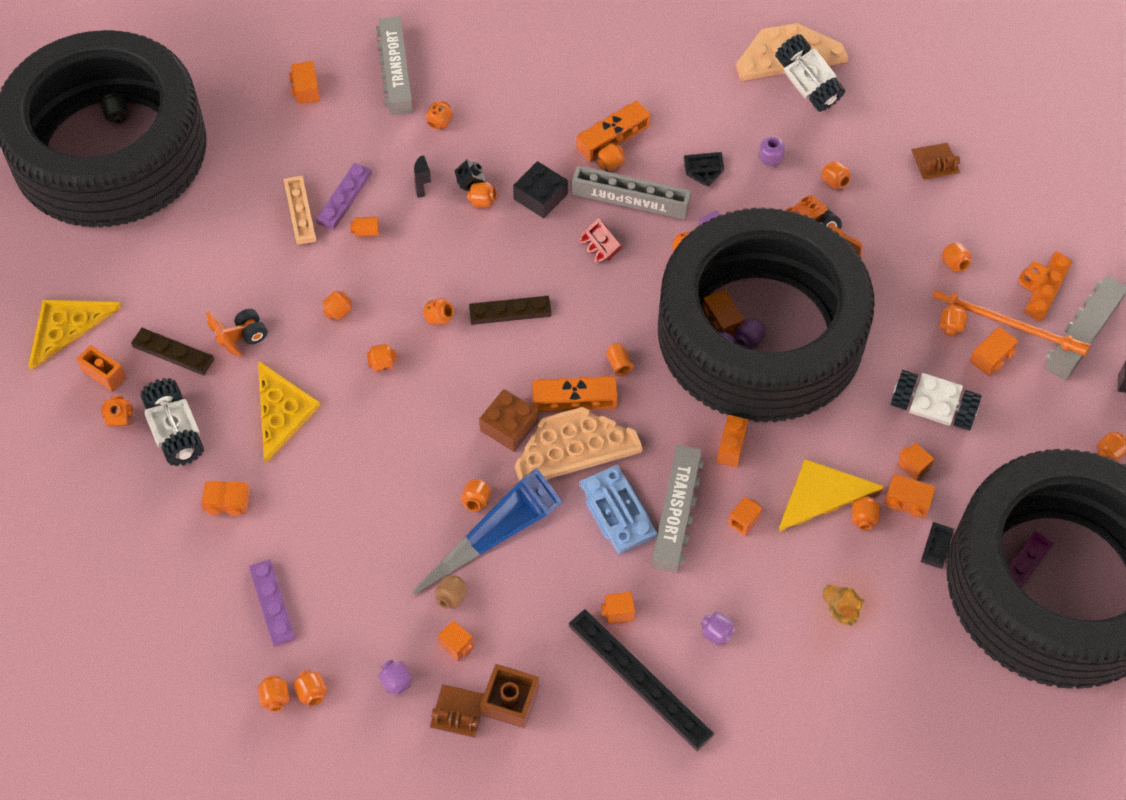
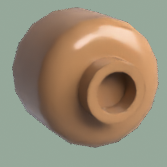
(450, 592)

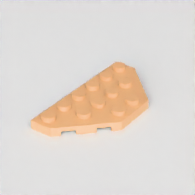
(760, 58)
(574, 443)

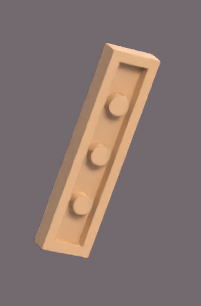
(299, 210)

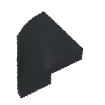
(421, 175)

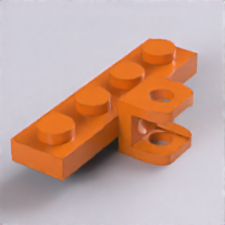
(1044, 283)

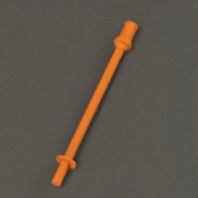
(1066, 342)

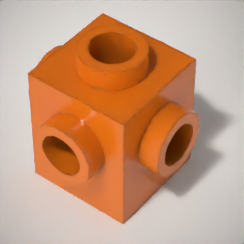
(124, 414)

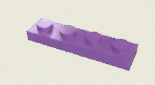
(343, 196)
(272, 603)

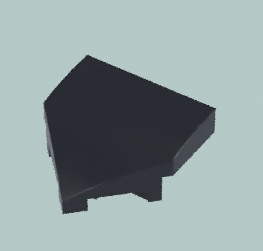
(704, 167)

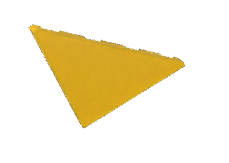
(64, 322)
(282, 409)
(821, 492)

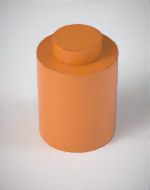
(365, 226)
(619, 359)

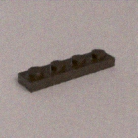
(510, 310)
(172, 351)

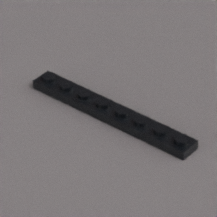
(641, 680)

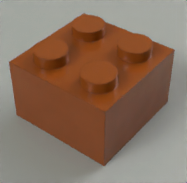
(508, 420)
(509, 695)

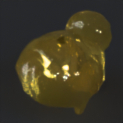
(846, 599)

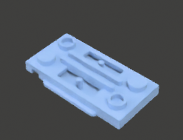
(617, 509)

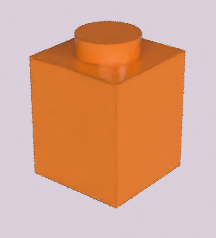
(915, 461)
(745, 515)
(618, 607)
(456, 640)

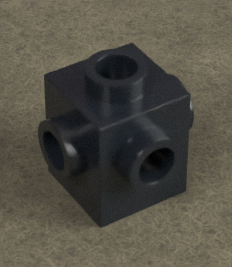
(468, 174)

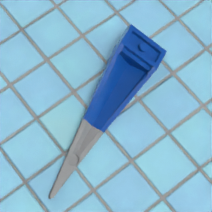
(519, 508)

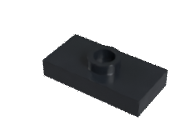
(937, 545)

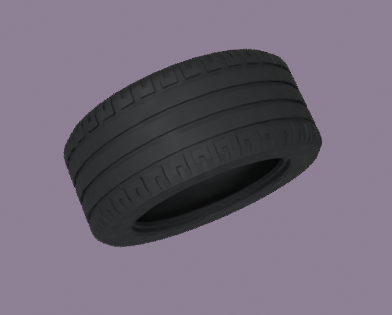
(79, 74)
(777, 248)
(990, 602)

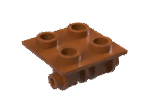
(936, 161)
(457, 711)

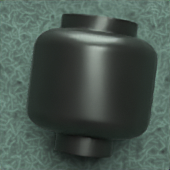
(114, 107)

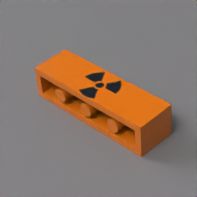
(613, 129)
(570, 394)

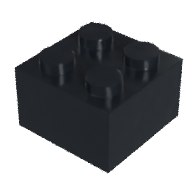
(540, 189)

